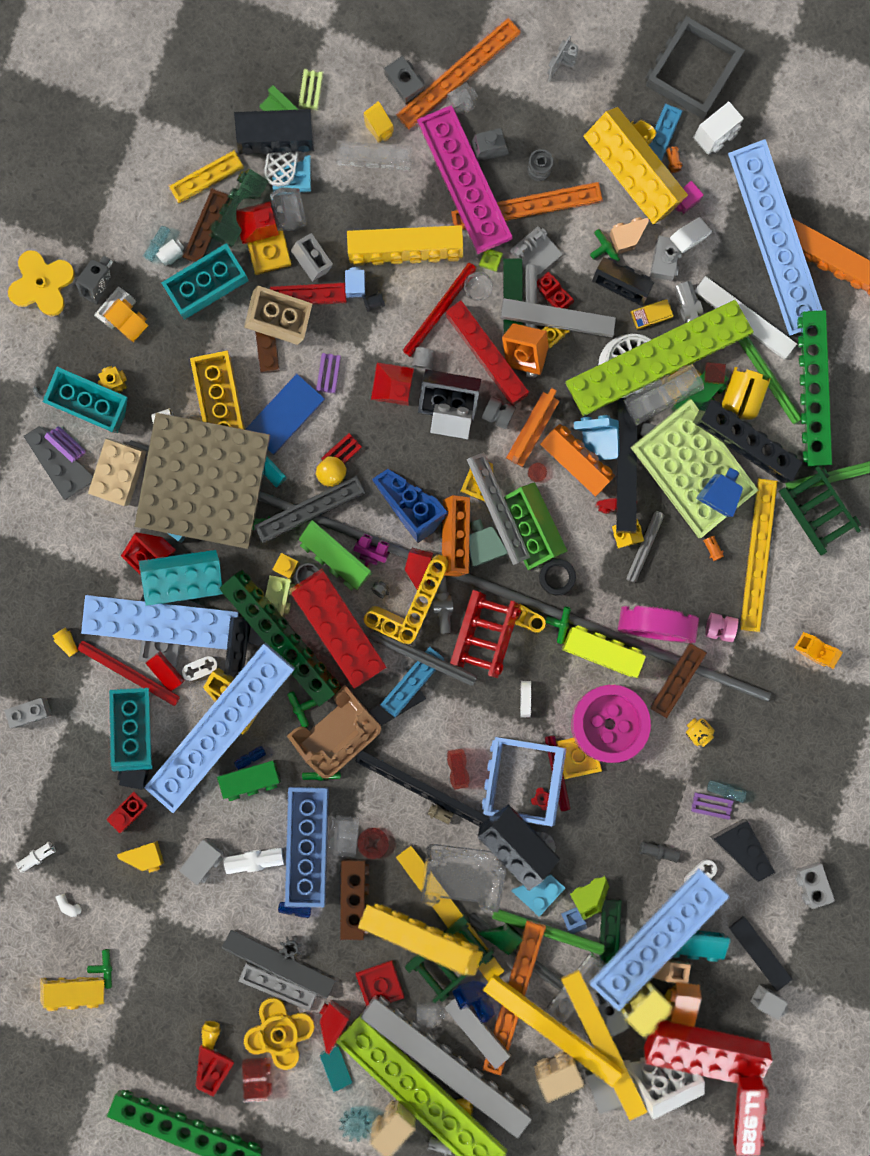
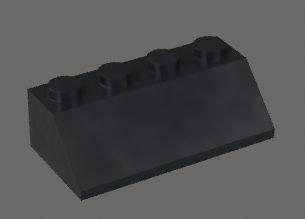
(274, 131)
(518, 847)

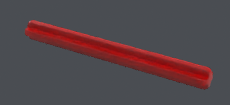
(439, 310)
(128, 673)

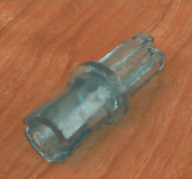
(156, 243)
(726, 791)

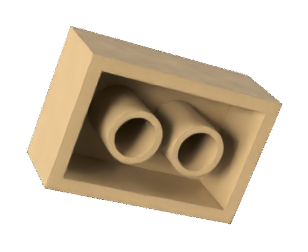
(278, 315)
(117, 472)
(558, 1076)
(392, 1128)

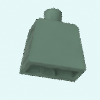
(484, 544)

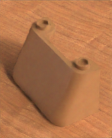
(337, 736)

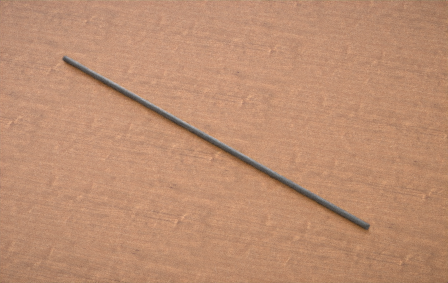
(523, 600)

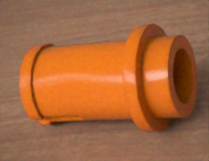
(674, 160)
(713, 548)

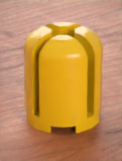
(754, 395)

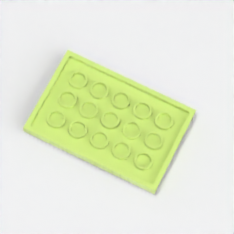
(684, 461)

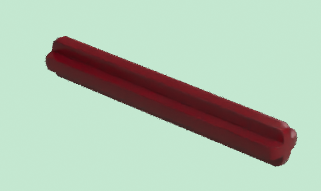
(563, 797)

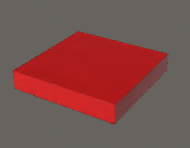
(380, 981)

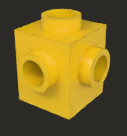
(118, 376)
(628, 539)

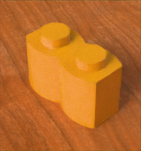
(125, 319)

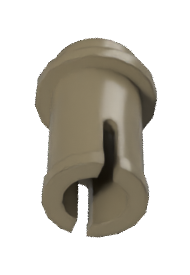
(440, 814)

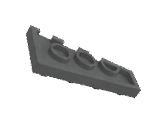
(66, 475)

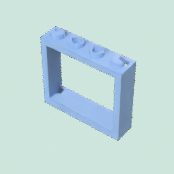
(494, 765)

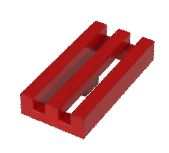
(347, 447)

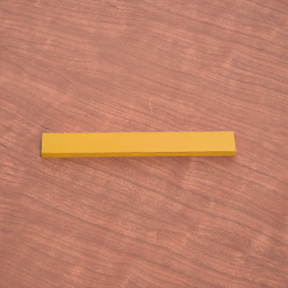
(758, 555)
(445, 908)
(553, 1030)
(603, 1042)

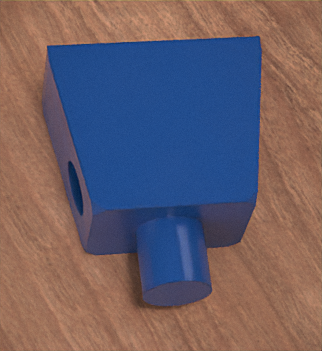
(722, 493)

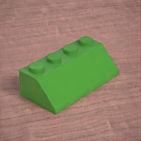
(535, 525)
(335, 556)

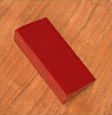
(165, 671)

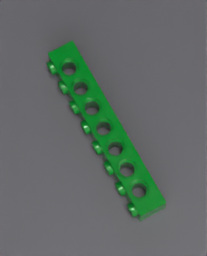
(817, 320)
(119, 1112)

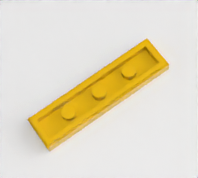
(206, 176)

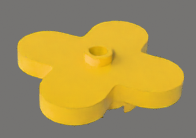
(54, 278)
(284, 1047)

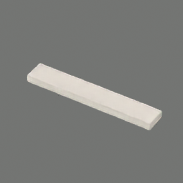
(763, 331)

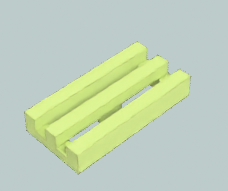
(313, 74)

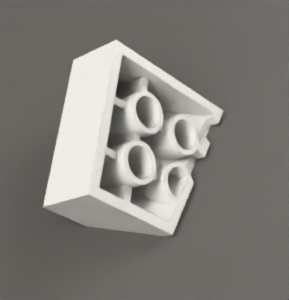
(663, 1087)

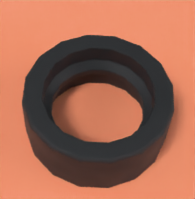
(557, 591)

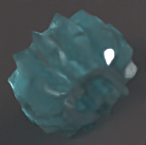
(355, 1131)

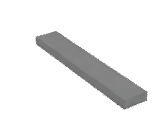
(558, 318)
(498, 508)

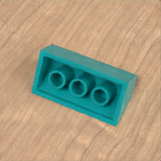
(86, 400)
(705, 944)

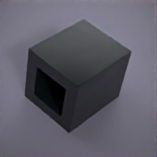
(133, 778)

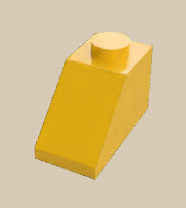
(378, 122)
(144, 857)

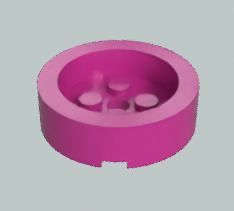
(658, 624)
(630, 720)

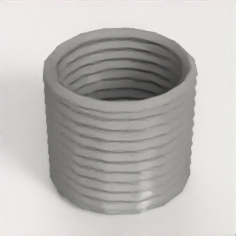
(423, 358)

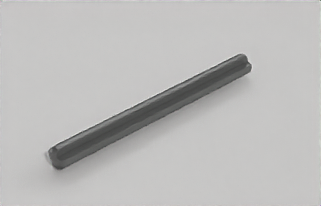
(424, 658)
(538, 968)

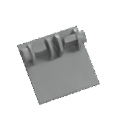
(567, 55)
(536, 250)

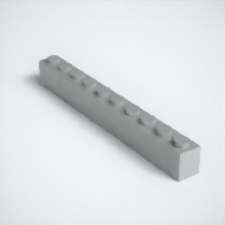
(447, 1066)

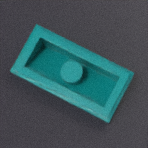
(273, 473)
(335, 1069)

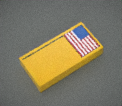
(652, 314)

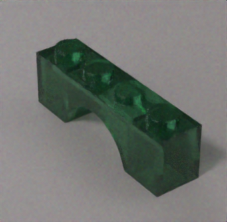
(226, 228)

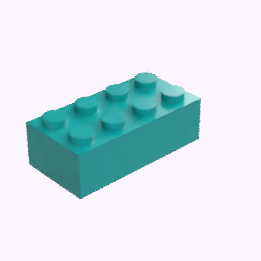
(205, 281)
(180, 577)
(130, 729)

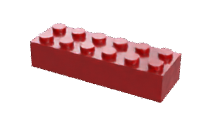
(337, 628)
(706, 1052)

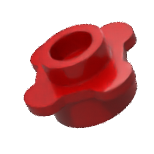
(537, 801)

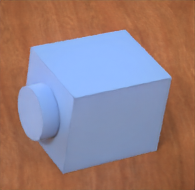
(354, 282)

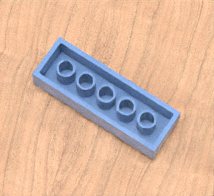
(306, 846)

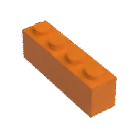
(578, 459)
(456, 535)

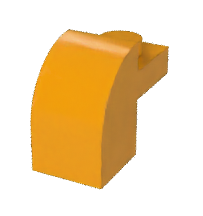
(818, 651)

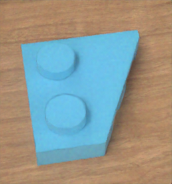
(302, 176)
(540, 896)

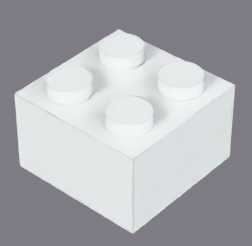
(718, 128)

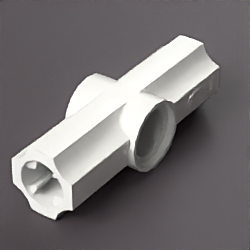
(253, 860)

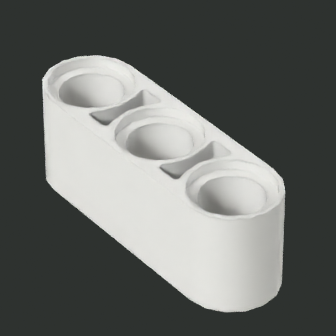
(690, 235)

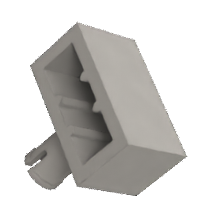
(665, 259)

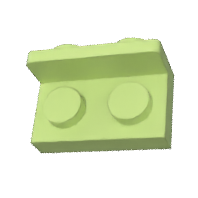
(278, 593)

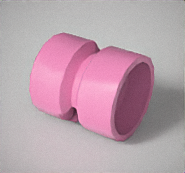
(721, 627)

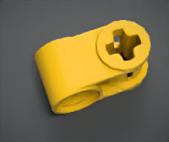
(527, 617)

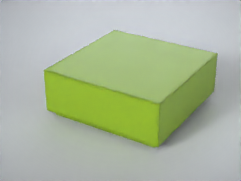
(491, 260)

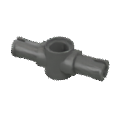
(443, 607)

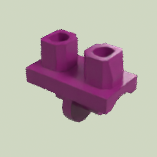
(370, 553)

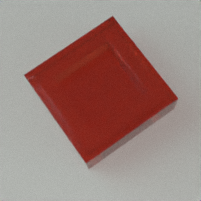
(715, 373)

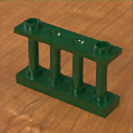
(810, 527)
(416, 962)

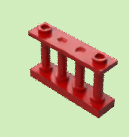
(471, 621)

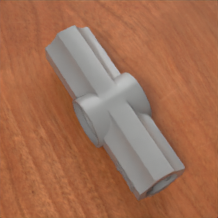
(690, 306)

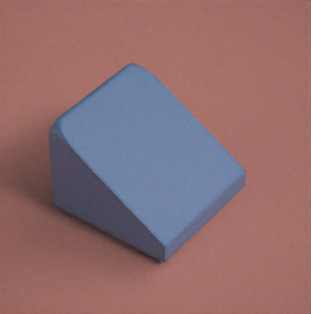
(574, 921)

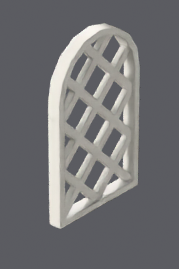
(267, 166)

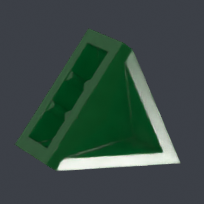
(503, 937)

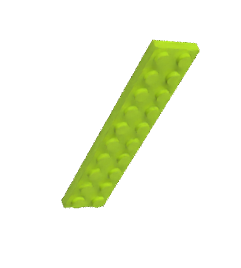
(659, 357)
(417, 1092)

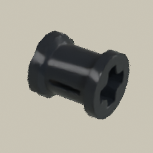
(373, 300)

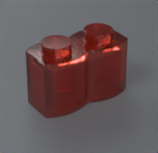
(457, 762)
(255, 1079)

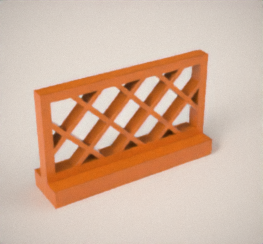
(533, 428)

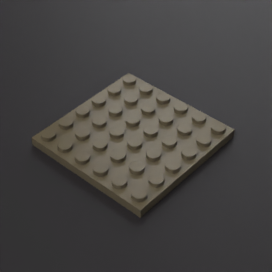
(202, 480)

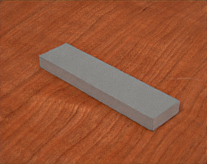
(276, 986)
(479, 1034)

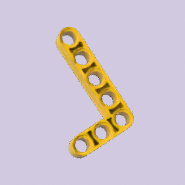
(417, 606)

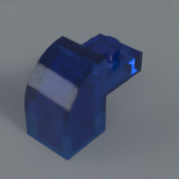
(472, 994)

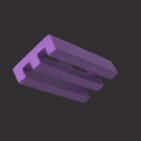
(331, 357)
(65, 444)
(728, 809)

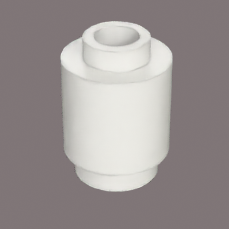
(170, 252)

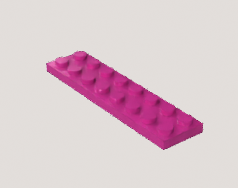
(464, 179)

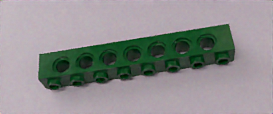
(271, 636)

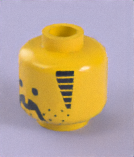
(699, 732)

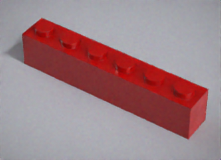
(486, 353)

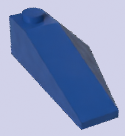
(414, 508)

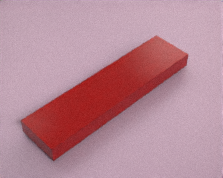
(315, 293)

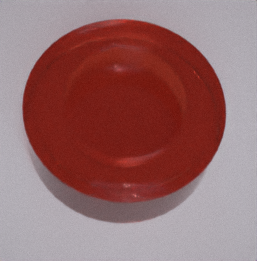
(537, 472)

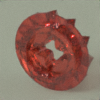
(371, 852)

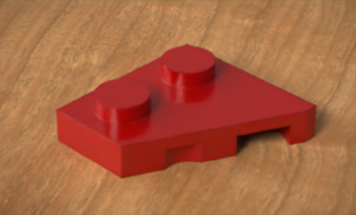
(211, 1070)

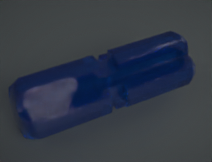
(252, 756)
(304, 912)

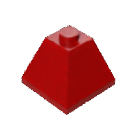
(256, 222)
(392, 384)
(146, 547)
(332, 1023)

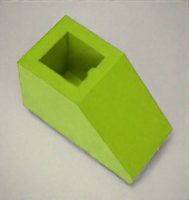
(591, 897)

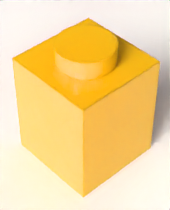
(286, 566)

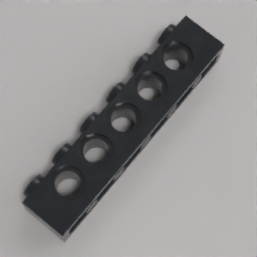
(738, 442)

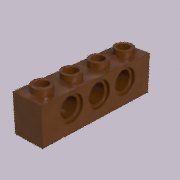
(351, 867)

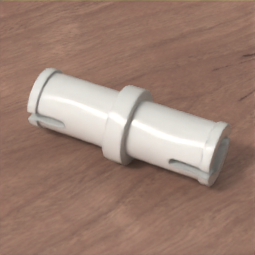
(35, 857)

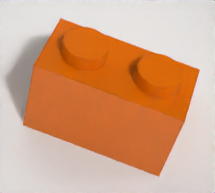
(525, 348)

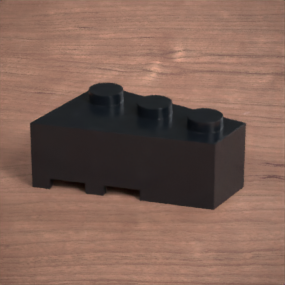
(744, 848)

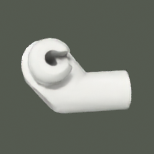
(67, 908)

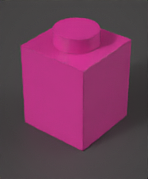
(692, 199)

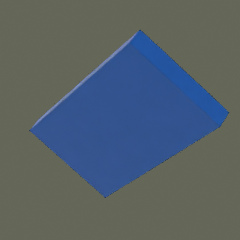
(286, 412)

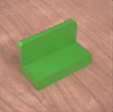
(276, 101)

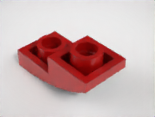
(553, 292)
(606, 505)

